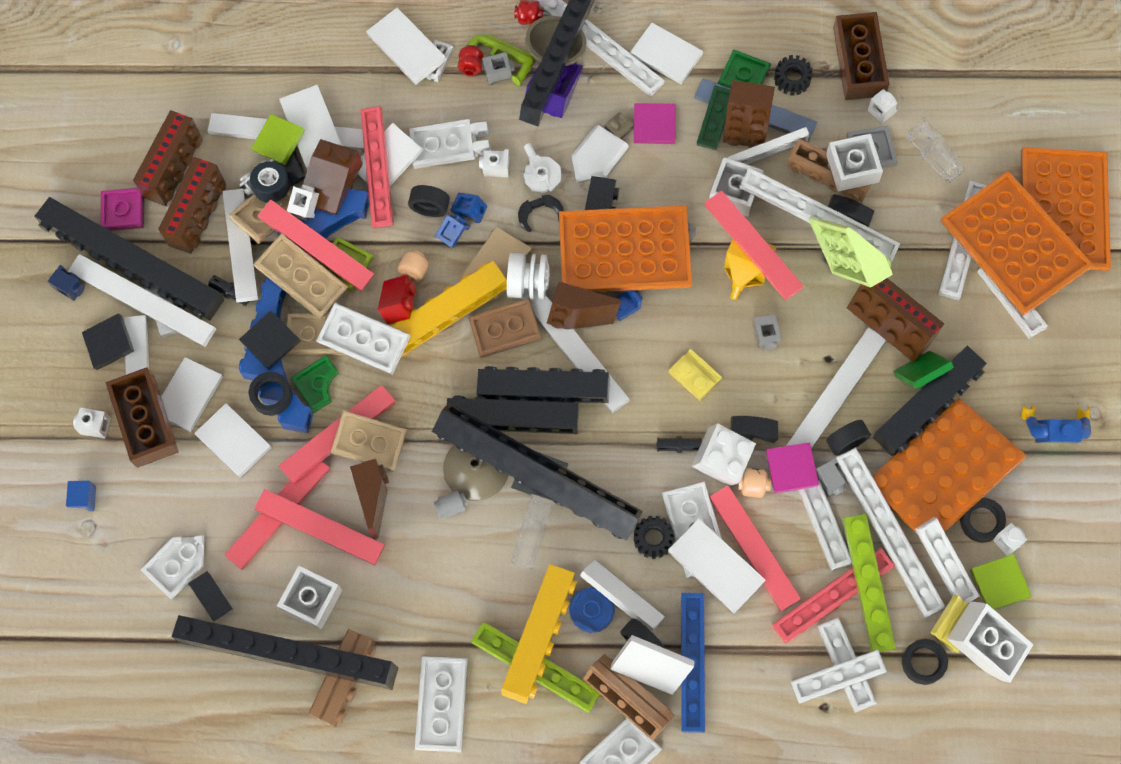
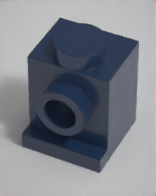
(66, 283)

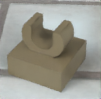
(619, 125)

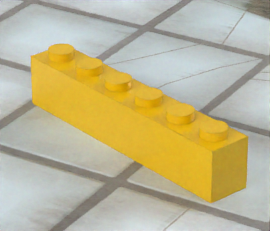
(452, 304)
(538, 633)

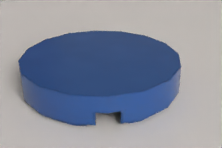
(591, 610)

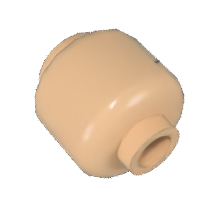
(413, 265)
(754, 483)

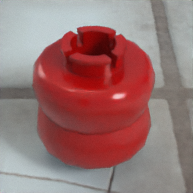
(528, 12)
(470, 60)

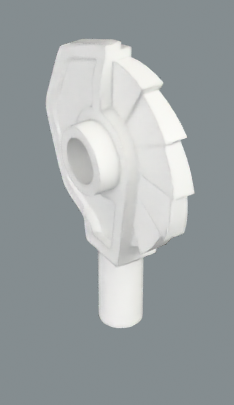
(542, 173)

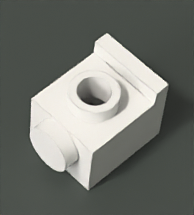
(886, 103)
(495, 163)
(297, 201)
(1010, 539)

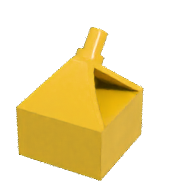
(742, 270)

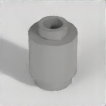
(450, 504)

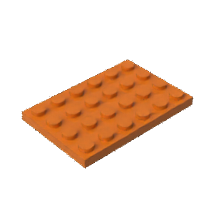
(1074, 194)
(1016, 243)
(626, 248)
(947, 468)

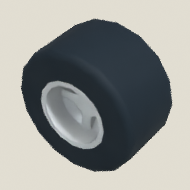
(269, 181)

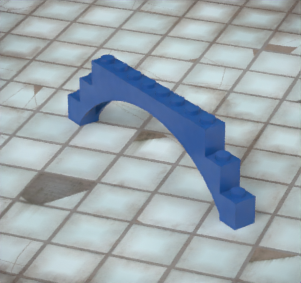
(297, 416)

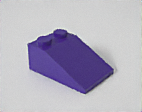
(563, 91)

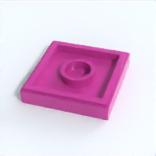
(654, 123)
(122, 209)
(792, 468)

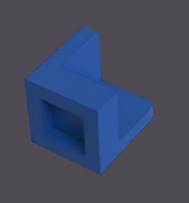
(81, 495)

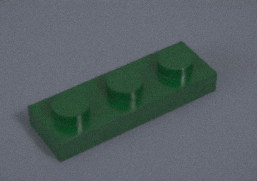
(714, 118)

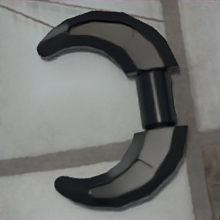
(526, 208)

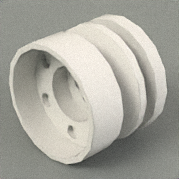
(527, 276)

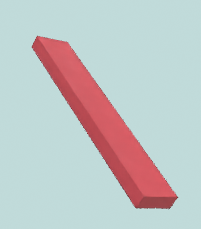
(377, 167)
(316, 245)
(753, 245)
(321, 445)
(264, 526)
(319, 527)
(754, 548)
(825, 601)

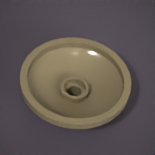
(540, 34)
(475, 482)

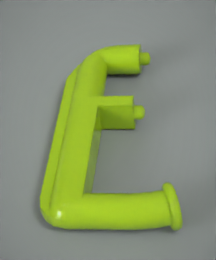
(512, 52)

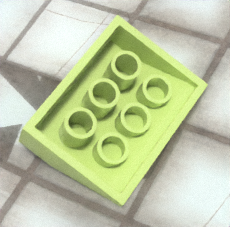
(850, 253)

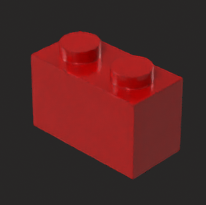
(397, 299)

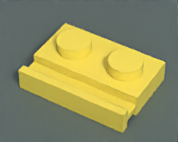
(695, 374)
(948, 621)

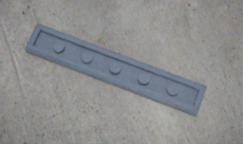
(779, 118)

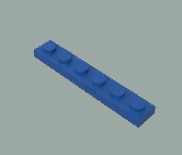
(693, 648)

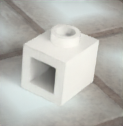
(92, 422)

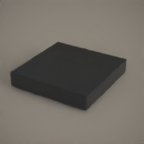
(269, 340)
(107, 341)

